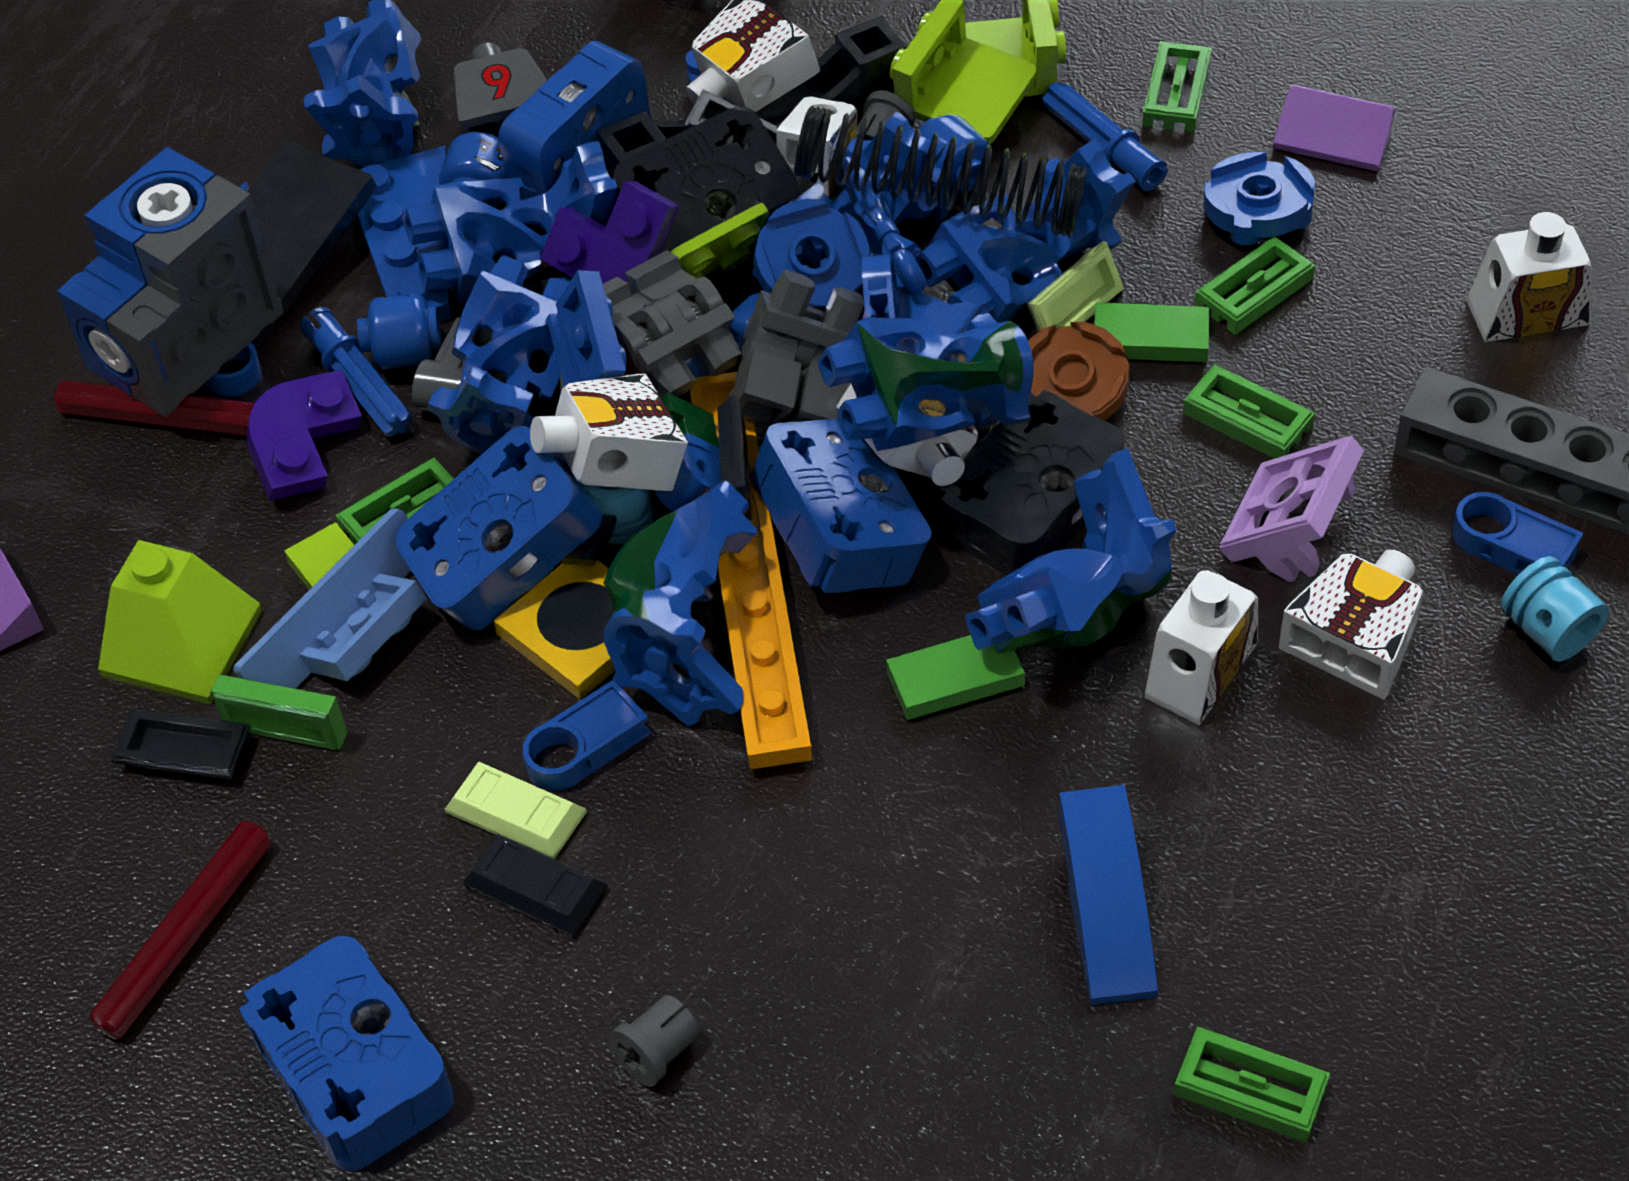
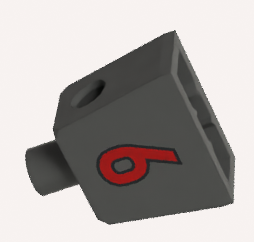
(493, 86)

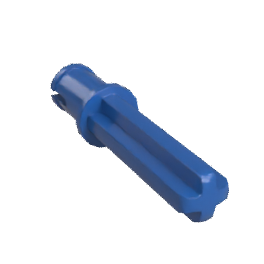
(1119, 145)
(369, 388)

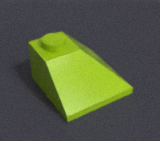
(173, 623)

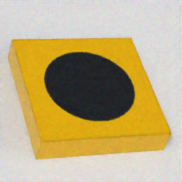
(563, 626)

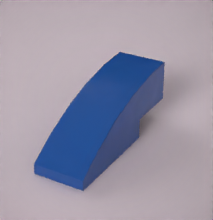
(1107, 895)

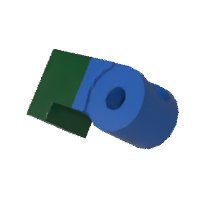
(701, 460)

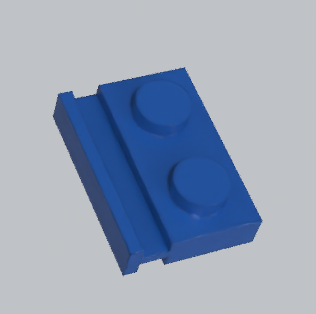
(585, 332)

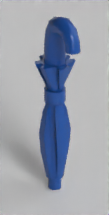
(877, 216)

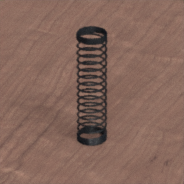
(812, 148)

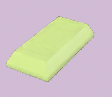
(1077, 289)
(515, 810)

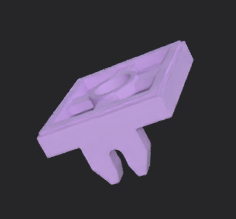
(1283, 544)

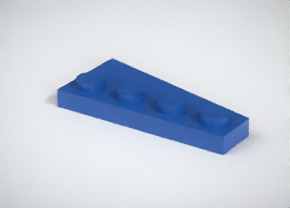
(402, 185)

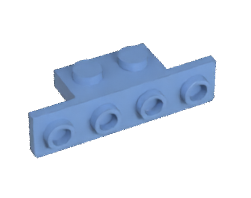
(341, 616)

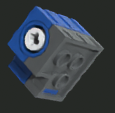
(173, 282)

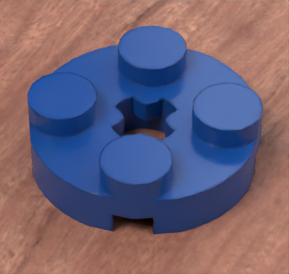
(1282, 200)
(823, 229)

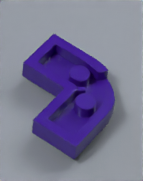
(632, 235)
(285, 424)

